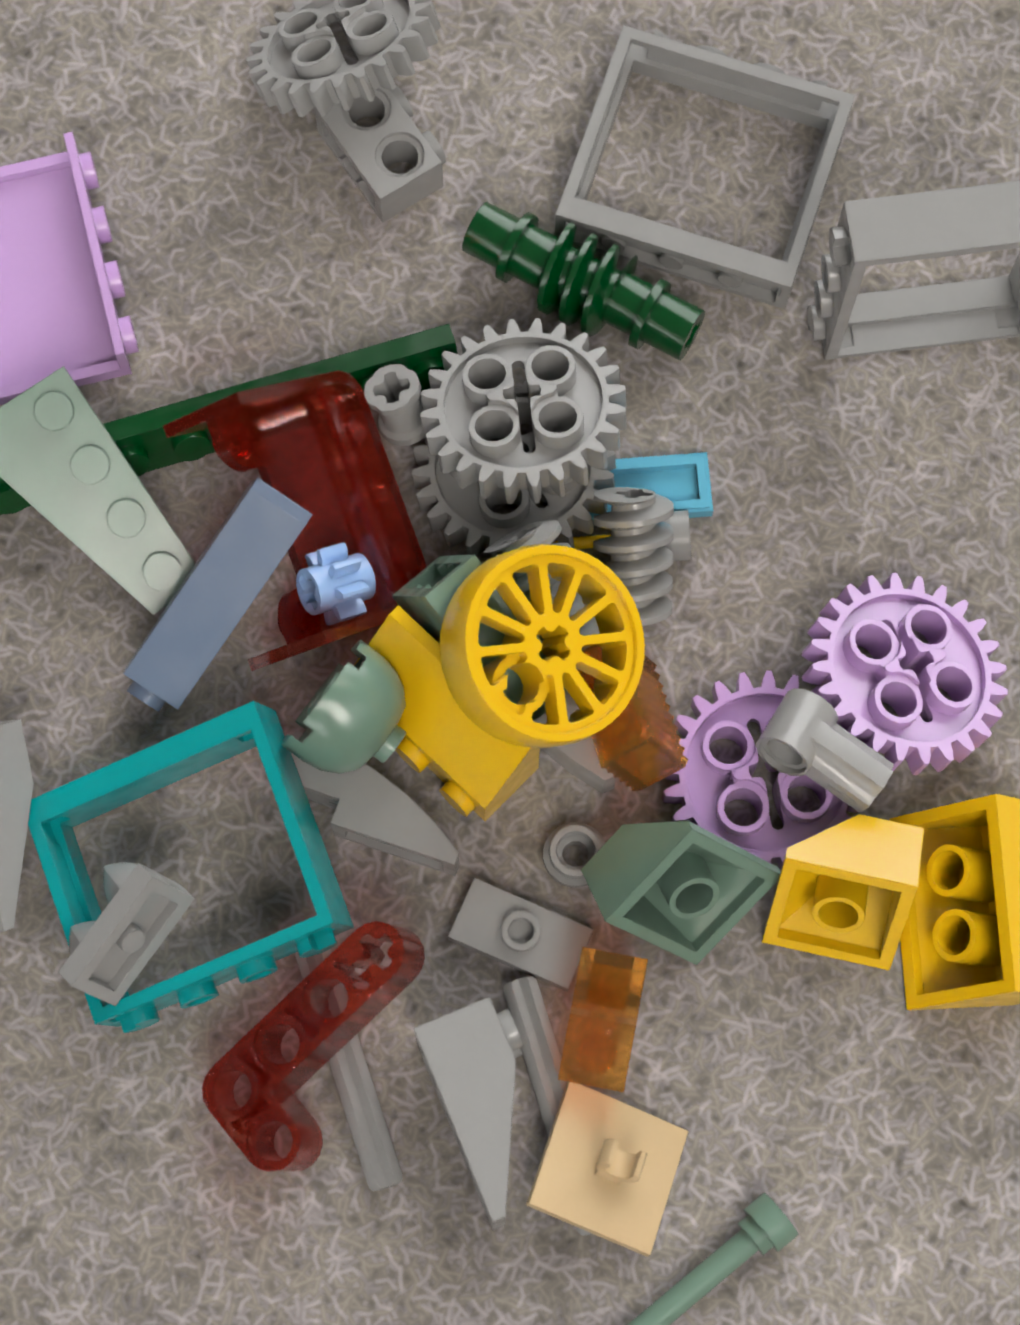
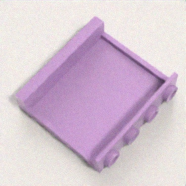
(55, 277)

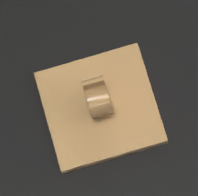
(607, 1168)

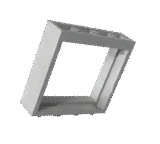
(910, 230)
(677, 250)

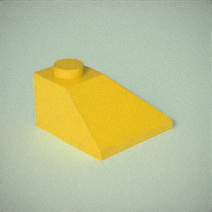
(848, 891)

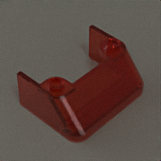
(326, 455)

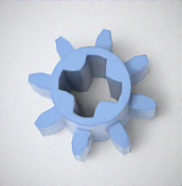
(335, 583)

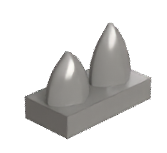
(131, 928)

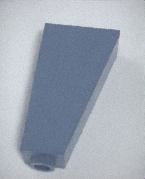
(215, 595)

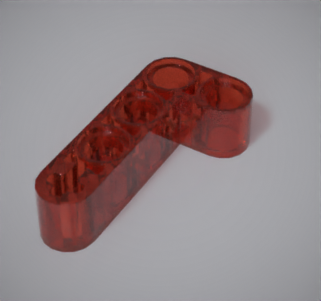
(320, 1038)

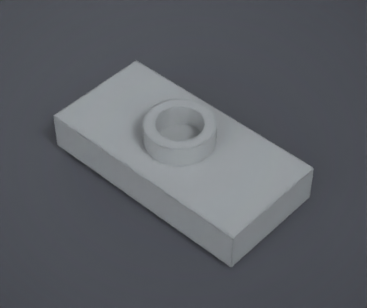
(520, 934)

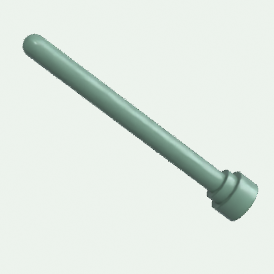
(760, 1231)

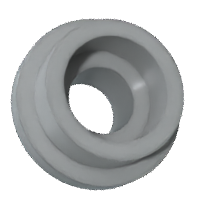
(562, 837)

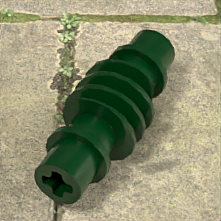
(582, 283)

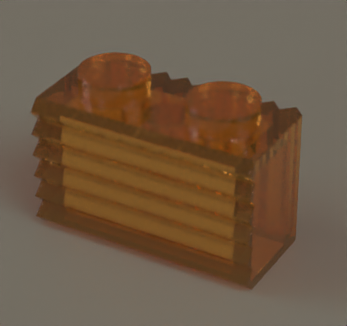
(642, 740)

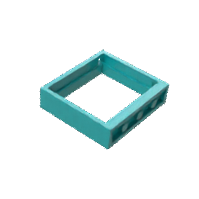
(149, 770)

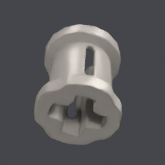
(396, 396)

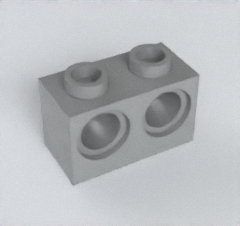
(371, 150)

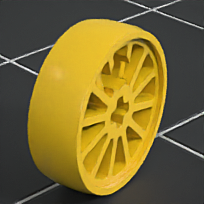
(481, 689)

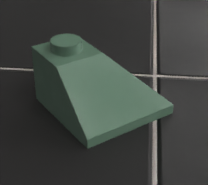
(676, 885)

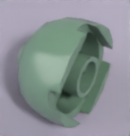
(352, 715)

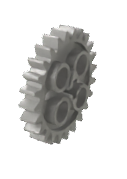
(305, 69)
(465, 415)
(472, 517)

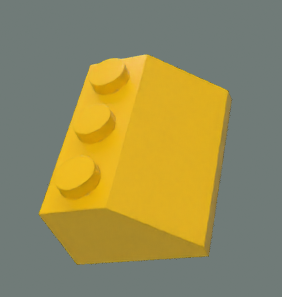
(472, 764)
(966, 912)

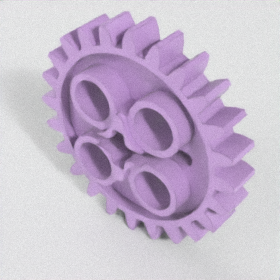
(906, 672)
(709, 784)

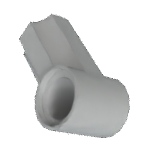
(808, 742)

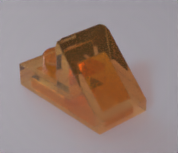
(603, 1019)

